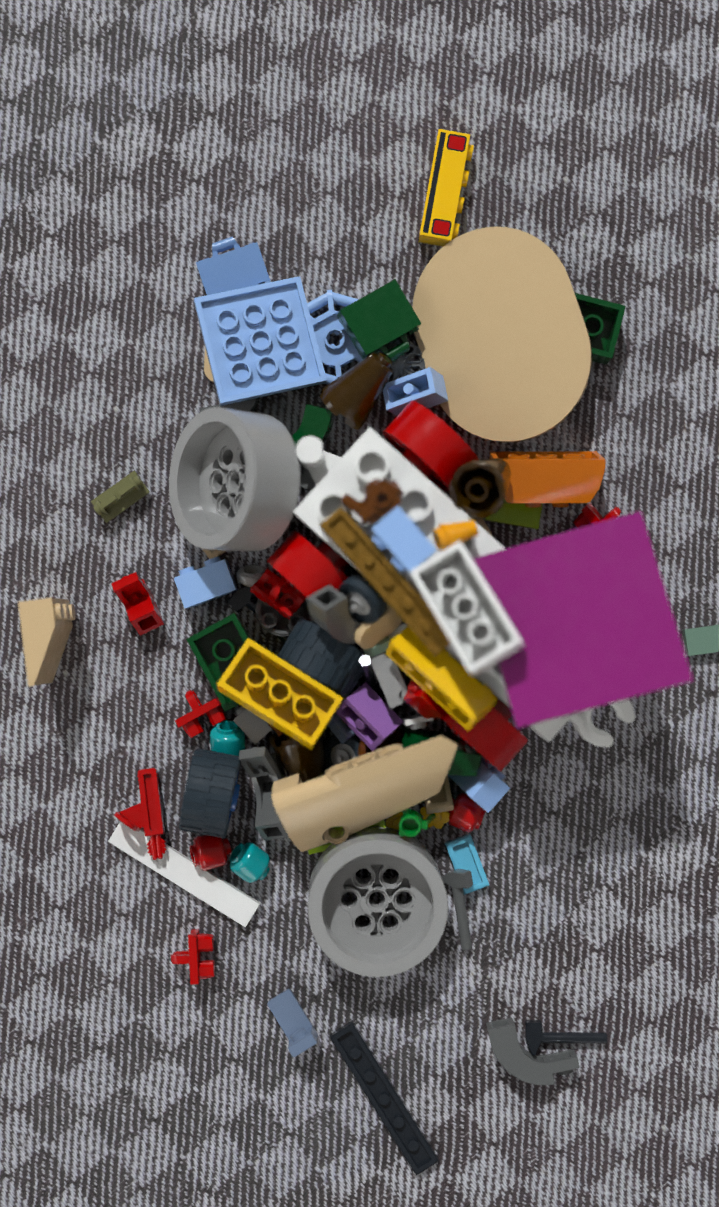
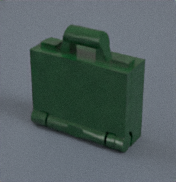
(380, 321)
(465, 760)

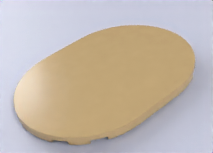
(503, 334)

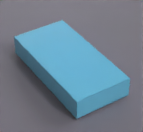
(465, 856)

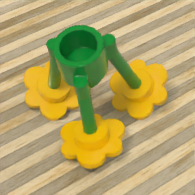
(410, 821)

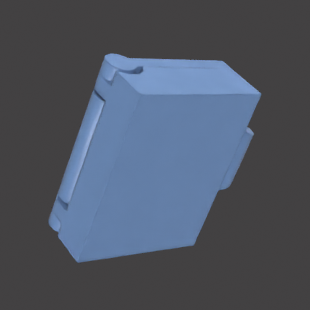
(232, 269)

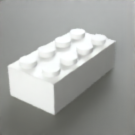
(467, 609)

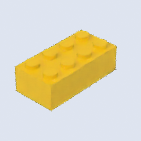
(279, 693)

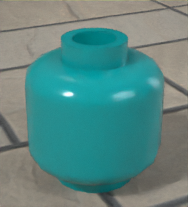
(227, 738)
(249, 862)

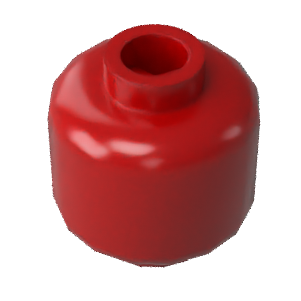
(466, 813)
(209, 852)

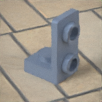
(293, 1022)

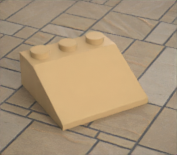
(44, 634)

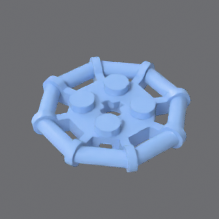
(328, 323)

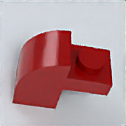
(138, 603)

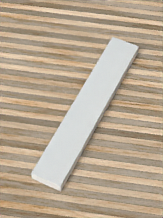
(182, 872)

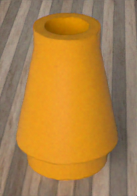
(450, 533)

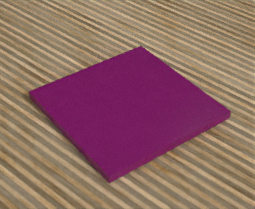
(588, 618)

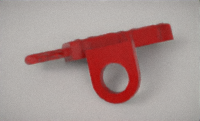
(147, 813)

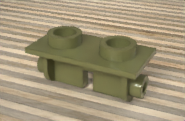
(120, 497)

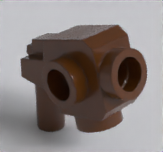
(380, 500)

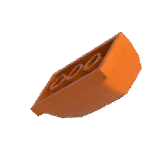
(552, 476)

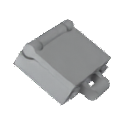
(389, 679)

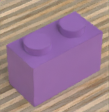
(369, 716)

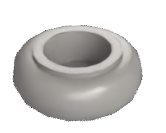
(249, 574)

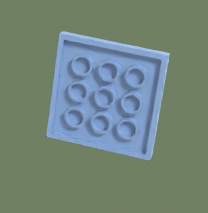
(260, 340)

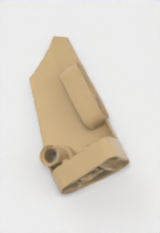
(360, 791)

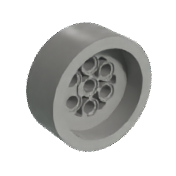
(234, 480)
(377, 947)

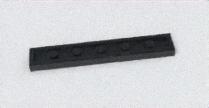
(384, 1097)

